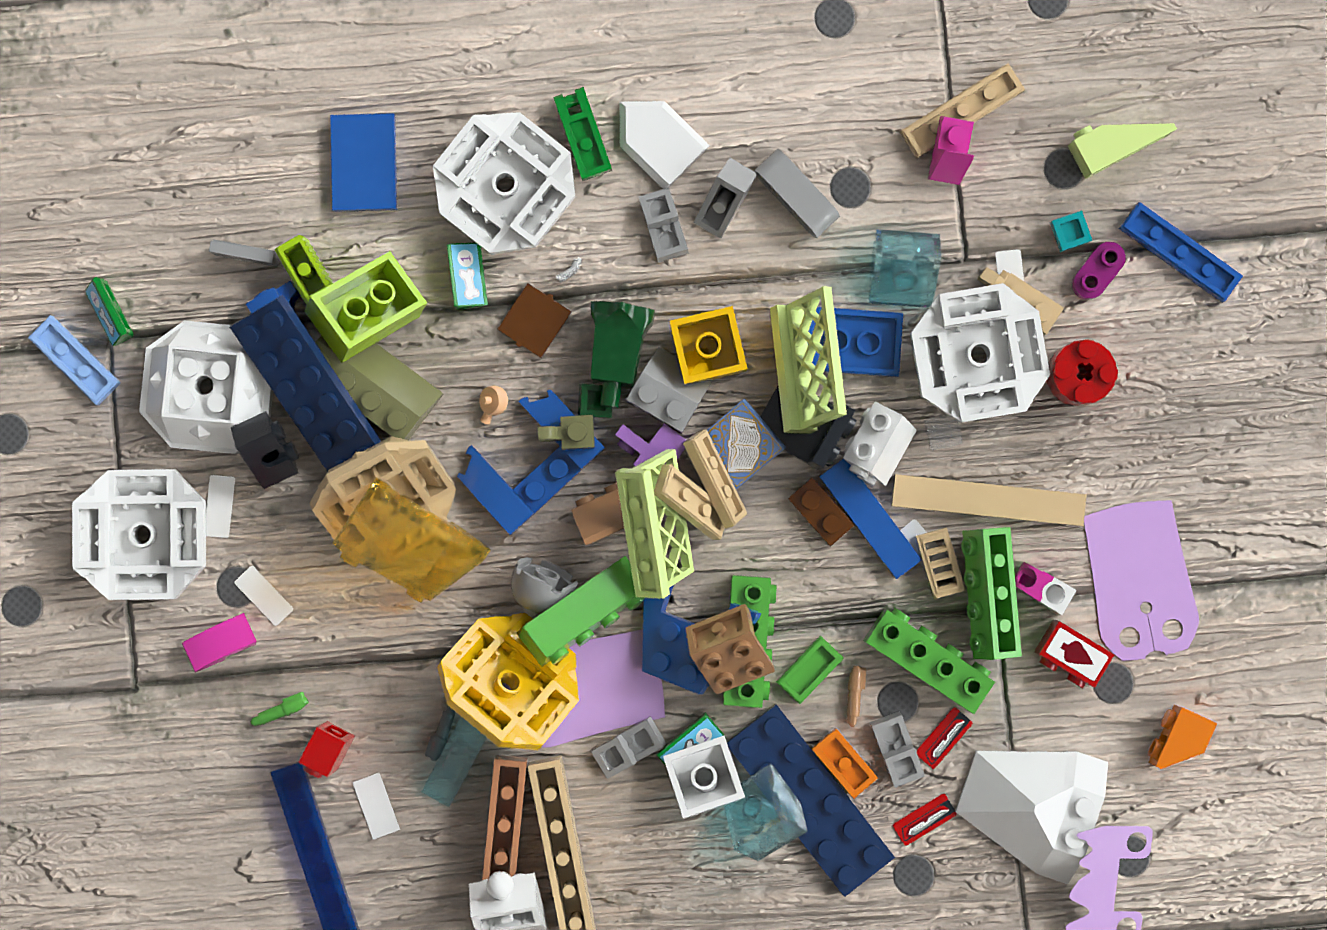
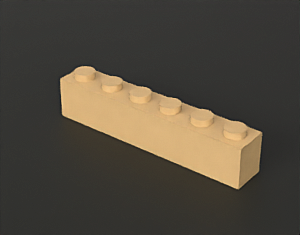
(561, 844)

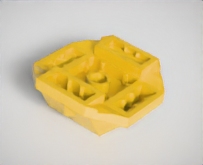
(496, 655)

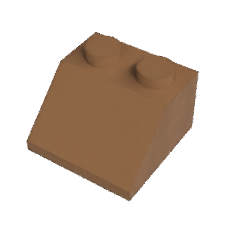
(599, 516)

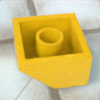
(708, 345)

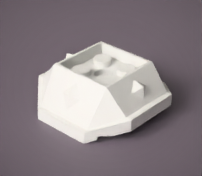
(496, 149)
(1013, 345)
(172, 387)
(107, 538)

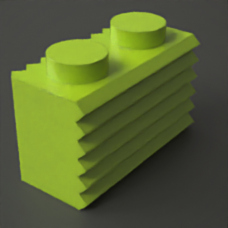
(303, 266)

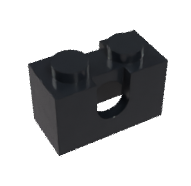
(265, 450)

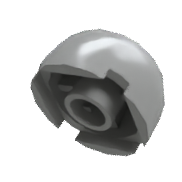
(540, 585)

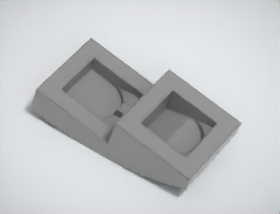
(663, 225)
(628, 747)
(897, 749)

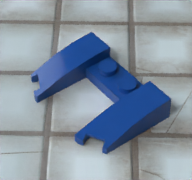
(518, 505)

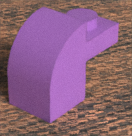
(664, 439)

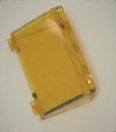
(407, 543)

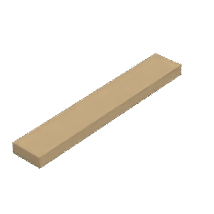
(988, 500)

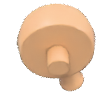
(492, 402)

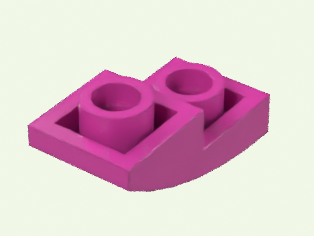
(219, 642)

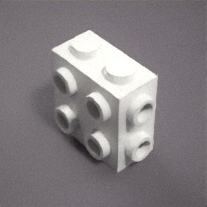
(878, 444)

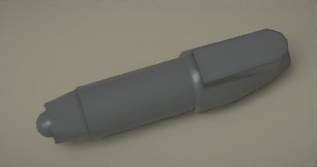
(438, 741)

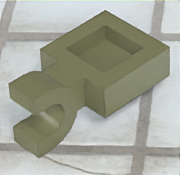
(574, 432)

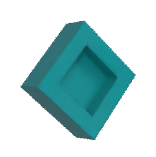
(1071, 231)

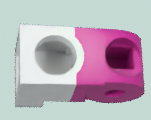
(1044, 588)

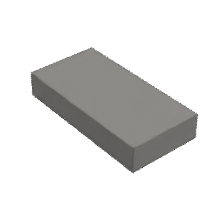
(244, 253)

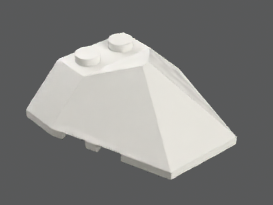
(1036, 805)

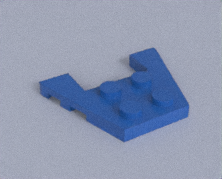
(667, 648)

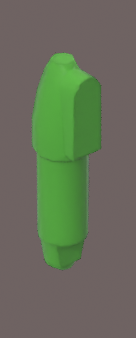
(289, 706)

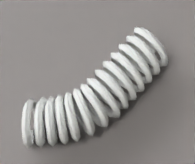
(575, 265)

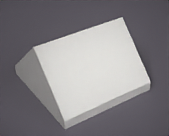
(704, 777)

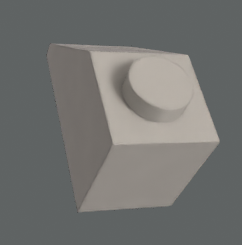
(725, 197)

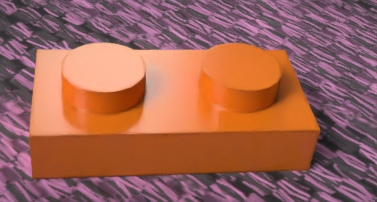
(844, 763)

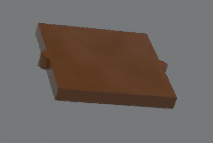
(534, 320)

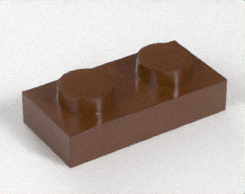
(821, 512)

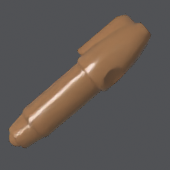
(855, 685)

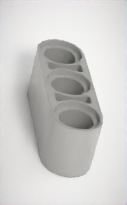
(797, 193)

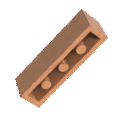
(505, 815)

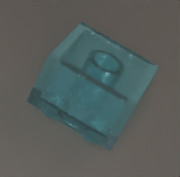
(904, 268)
(766, 816)

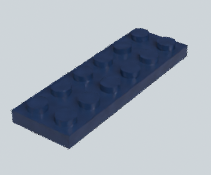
(304, 383)
(837, 830)

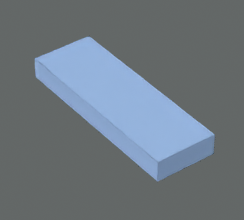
(74, 360)

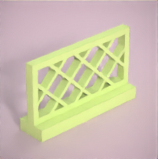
(795, 363)
(645, 536)

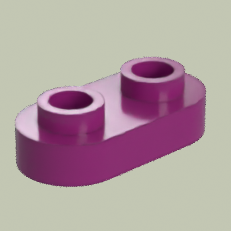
(1099, 270)

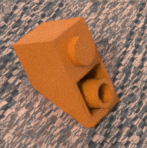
(1182, 737)

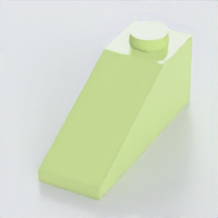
(1109, 144)

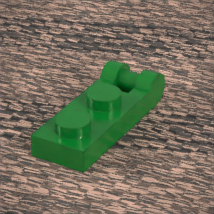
(583, 135)

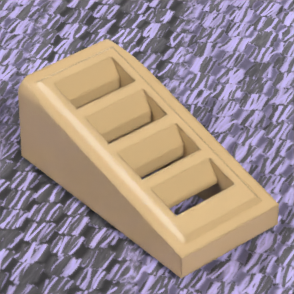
(948, 589)

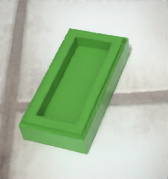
(810, 669)

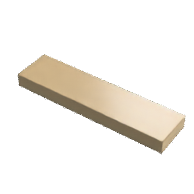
(968, 105)

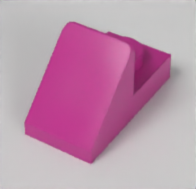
(950, 151)

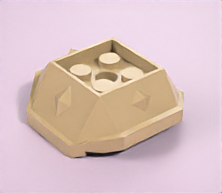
(401, 463)

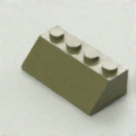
(384, 389)

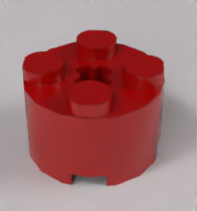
(1099, 367)

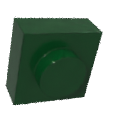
(590, 400)

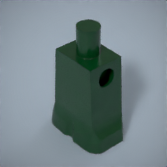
(617, 346)

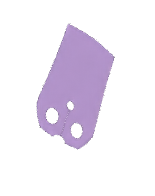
(1137, 561)
(610, 688)

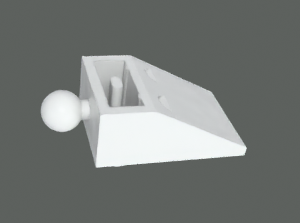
(507, 903)

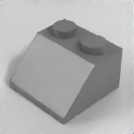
(663, 392)

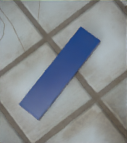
(1180, 252)
(870, 518)

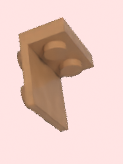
(728, 650)

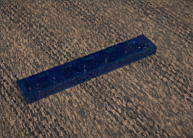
(314, 848)

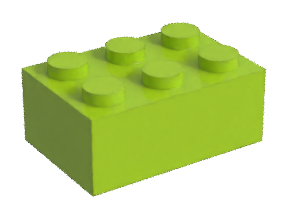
(365, 306)

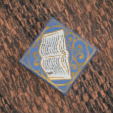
(744, 442)

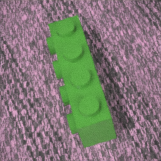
(991, 593)
(757, 595)
(581, 613)
(928, 660)

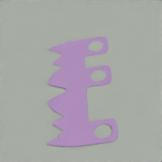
(1098, 887)

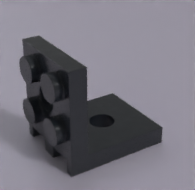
(814, 448)

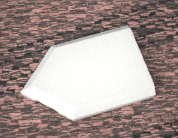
(658, 140)

